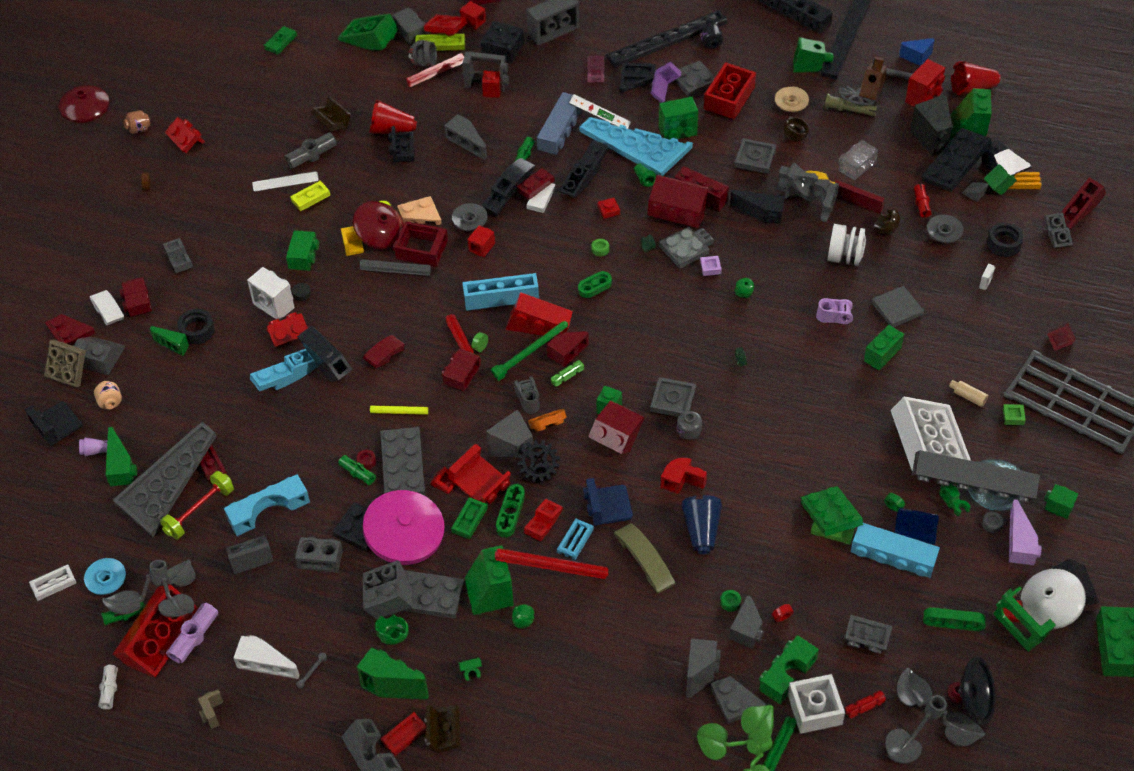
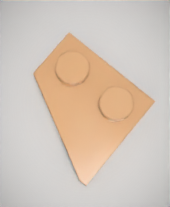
(419, 211)

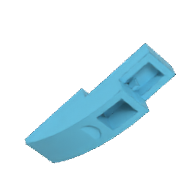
(283, 374)

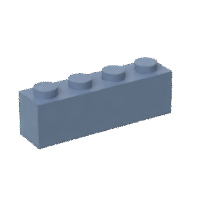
(558, 125)

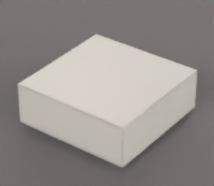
(987, 277)

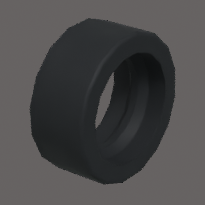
(1005, 249)
(192, 316)

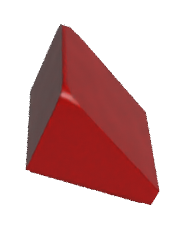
(441, 481)

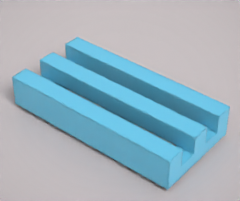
(568, 552)

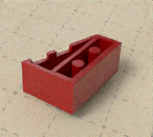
(536, 316)

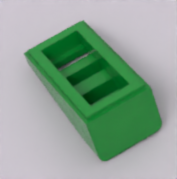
(172, 340)

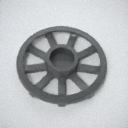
(854, 96)

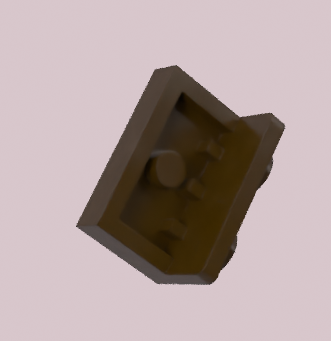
(332, 115)
(442, 728)

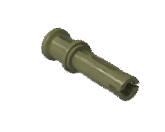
(841, 104)

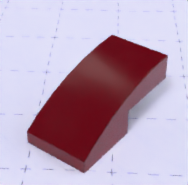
(383, 350)

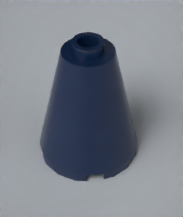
(702, 521)

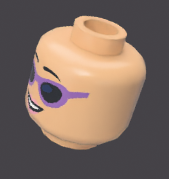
(107, 395)

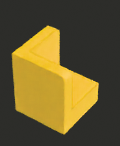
(352, 243)

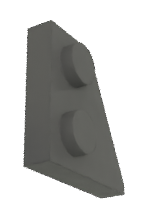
(733, 698)

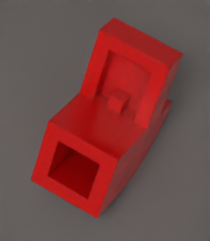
(680, 472)

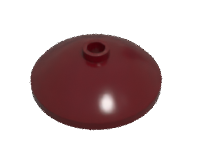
(83, 103)
(372, 229)

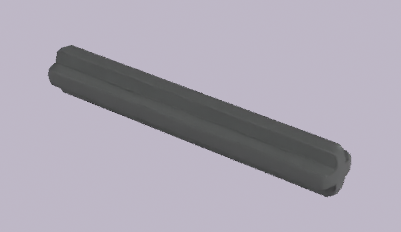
(395, 267)

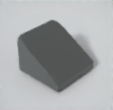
(976, 190)

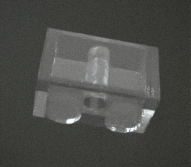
(858, 159)

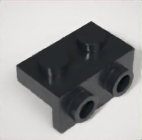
(402, 145)

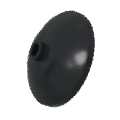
(978, 690)

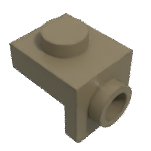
(207, 702)

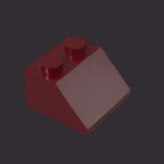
(616, 427)

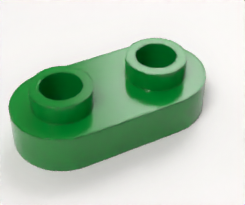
(595, 284)

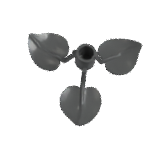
(179, 605)
(915, 690)

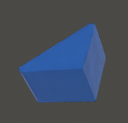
(917, 50)

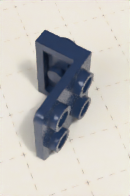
(607, 503)

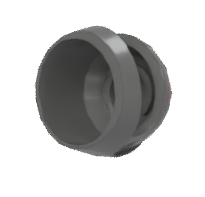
(423, 53)

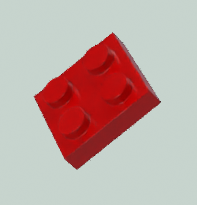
(445, 24)

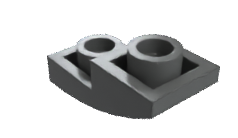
(1057, 230)

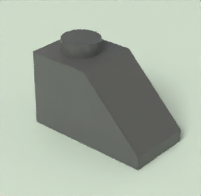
(747, 625)

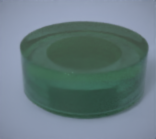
(740, 356)

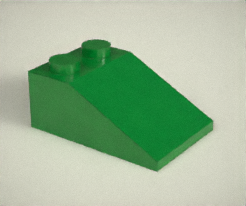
(370, 32)

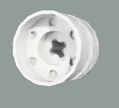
(846, 244)

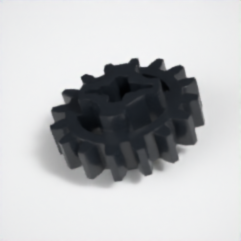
(545, 466)

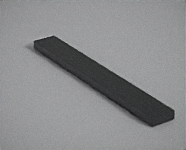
(845, 38)
(664, 39)

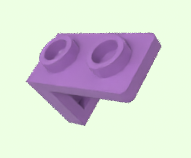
(661, 79)

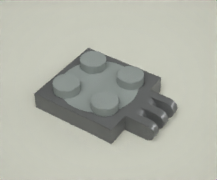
(686, 246)

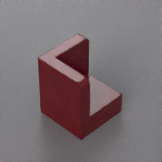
(1061, 337)

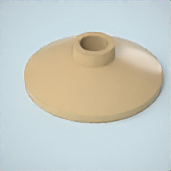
(791, 99)

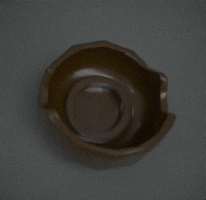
(796, 129)
(888, 223)

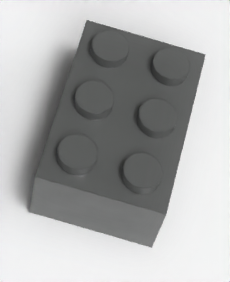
(552, 19)

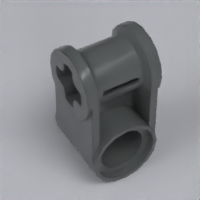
(528, 395)

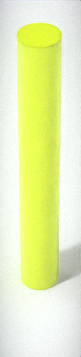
(398, 410)

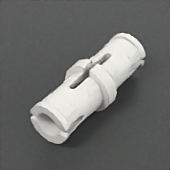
(108, 687)

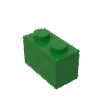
(302, 250)
(884, 347)

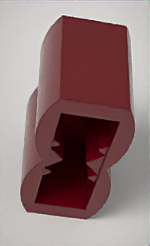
(135, 297)
(461, 369)

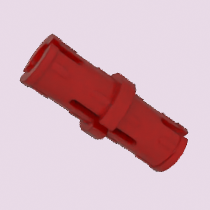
(922, 200)

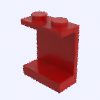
(478, 476)

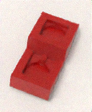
(543, 520)

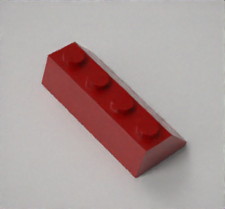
(151, 636)

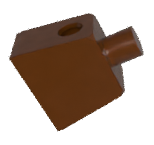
(874, 79)

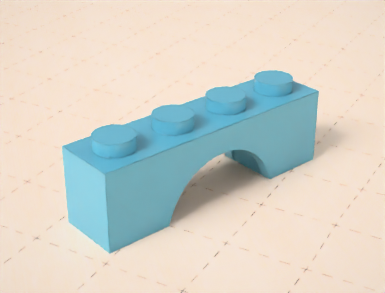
(287, 493)

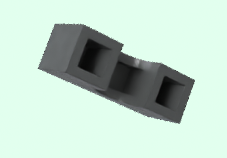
(361, 742)

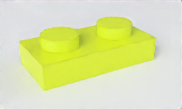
(310, 195)

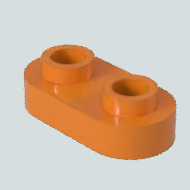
(539, 423)

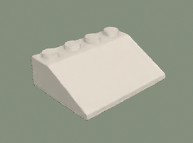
(928, 428)

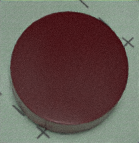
(366, 458)

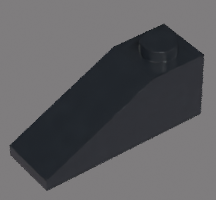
(759, 205)

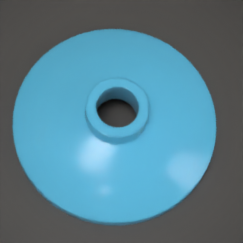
(101, 570)

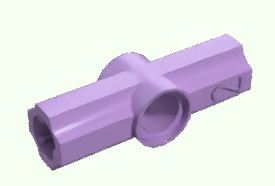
(185, 641)

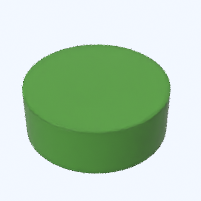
(600, 247)
(479, 342)

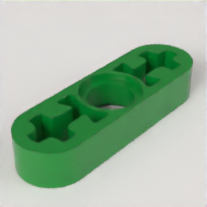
(512, 518)
(954, 619)

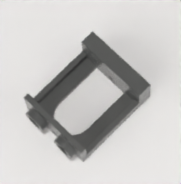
(471, 75)

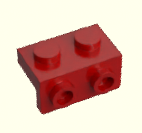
(183, 134)
(286, 330)

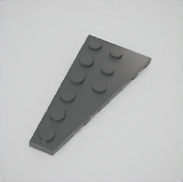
(160, 485)

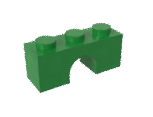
(796, 655)

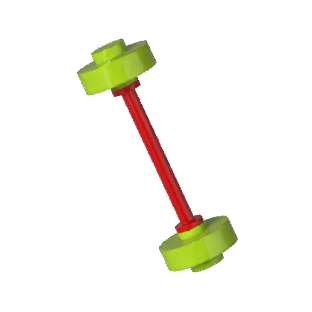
(173, 526)

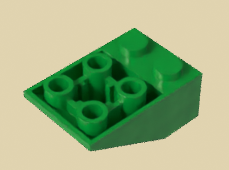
(390, 677)

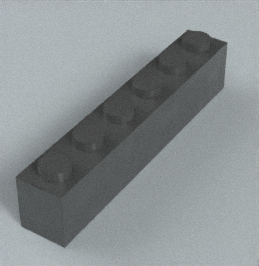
(975, 475)

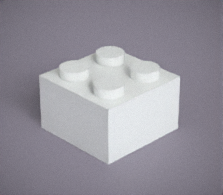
(271, 293)
(816, 703)

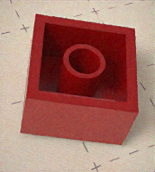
(925, 83)

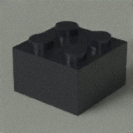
(503, 40)

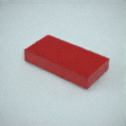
(404, 734)

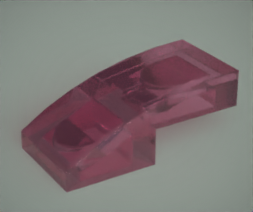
(595, 68)

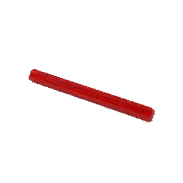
(551, 563)

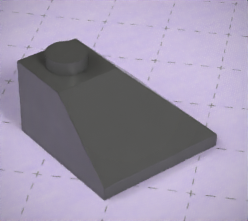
(508, 436)

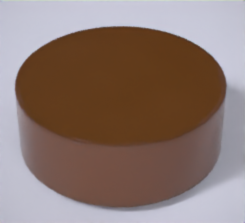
(145, 181)

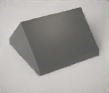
(249, 554)

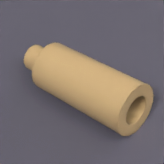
(969, 392)

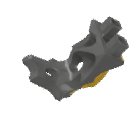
(801, 183)

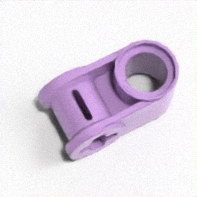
(833, 311)

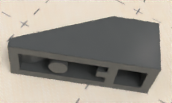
(464, 134)

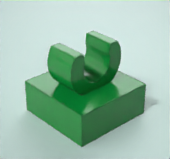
(469, 665)

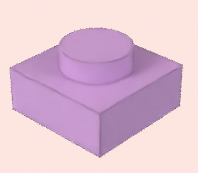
(710, 265)

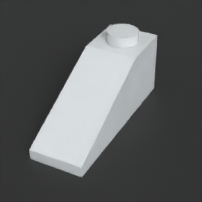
(260, 657)

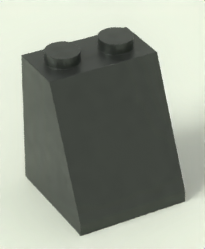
(932, 124)

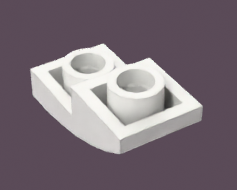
(107, 307)

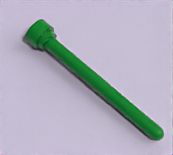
(500, 371)

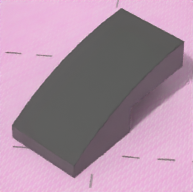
(177, 255)

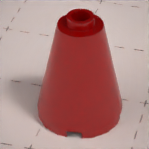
(972, 76)
(386, 116)

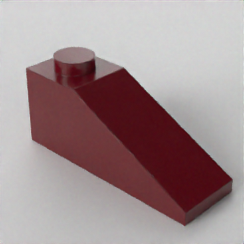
(1083, 202)

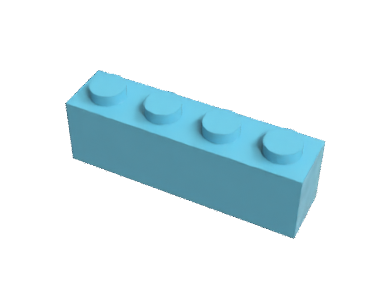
(499, 291)
(895, 550)

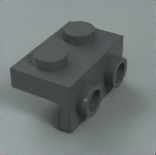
(867, 633)

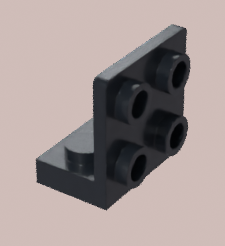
(54, 423)

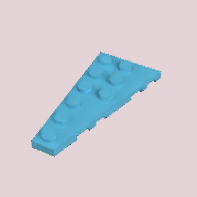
(637, 145)

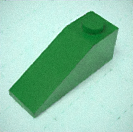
(118, 462)

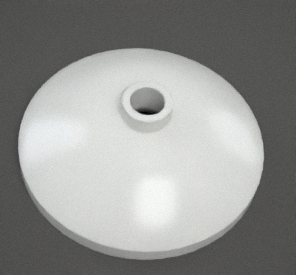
(1062, 605)

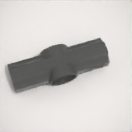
(310, 150)

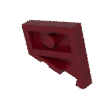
(68, 329)

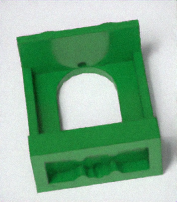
(1038, 632)

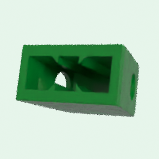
(810, 56)

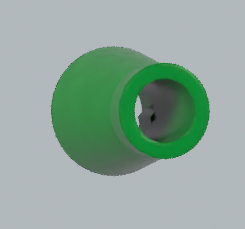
(645, 175)

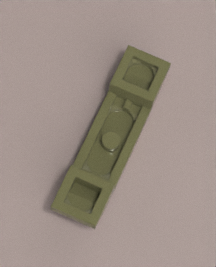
(646, 556)

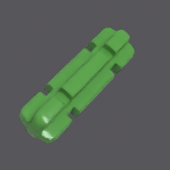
(567, 373)

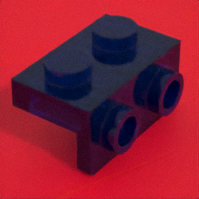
(917, 525)

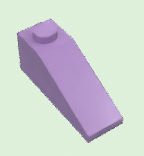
(1022, 537)

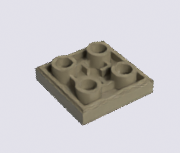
(64, 363)

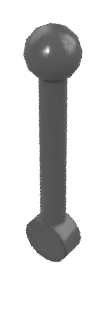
(322, 657)

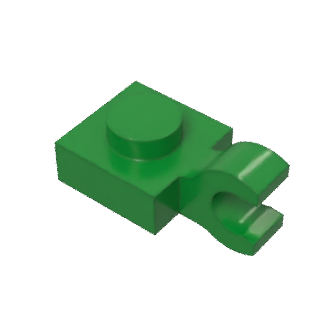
(950, 495)

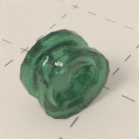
(648, 243)

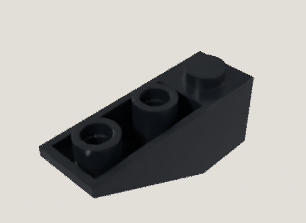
(324, 354)

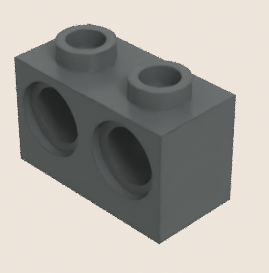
(318, 559)

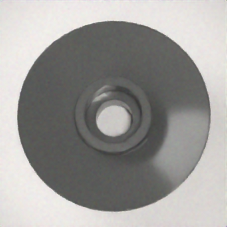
(469, 216)
(945, 228)

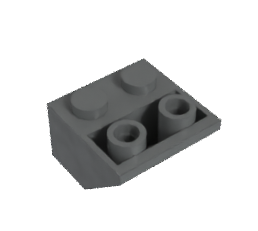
(386, 590)

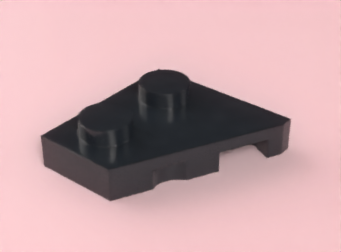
(636, 75)

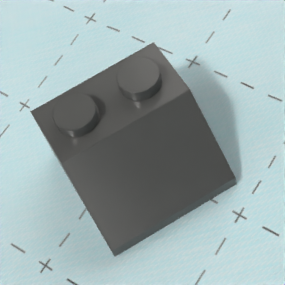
(99, 354)
(703, 663)

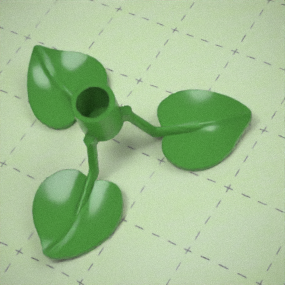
(755, 721)

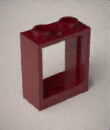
(423, 232)

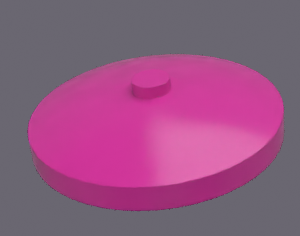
(403, 527)

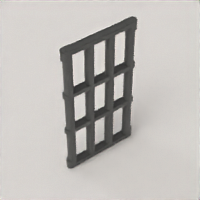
(1064, 386)

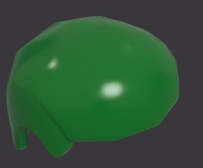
(391, 630)

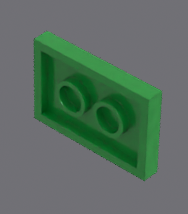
(831, 511)

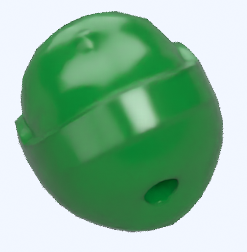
(744, 287)
(523, 616)

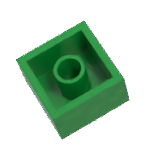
(678, 118)

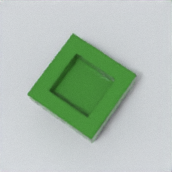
(1013, 414)

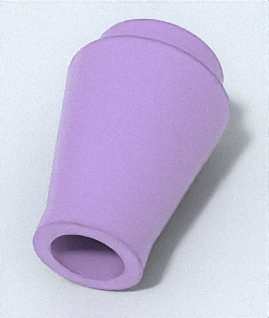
(92, 446)

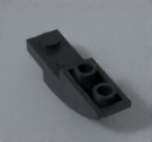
(585, 170)
(507, 185)

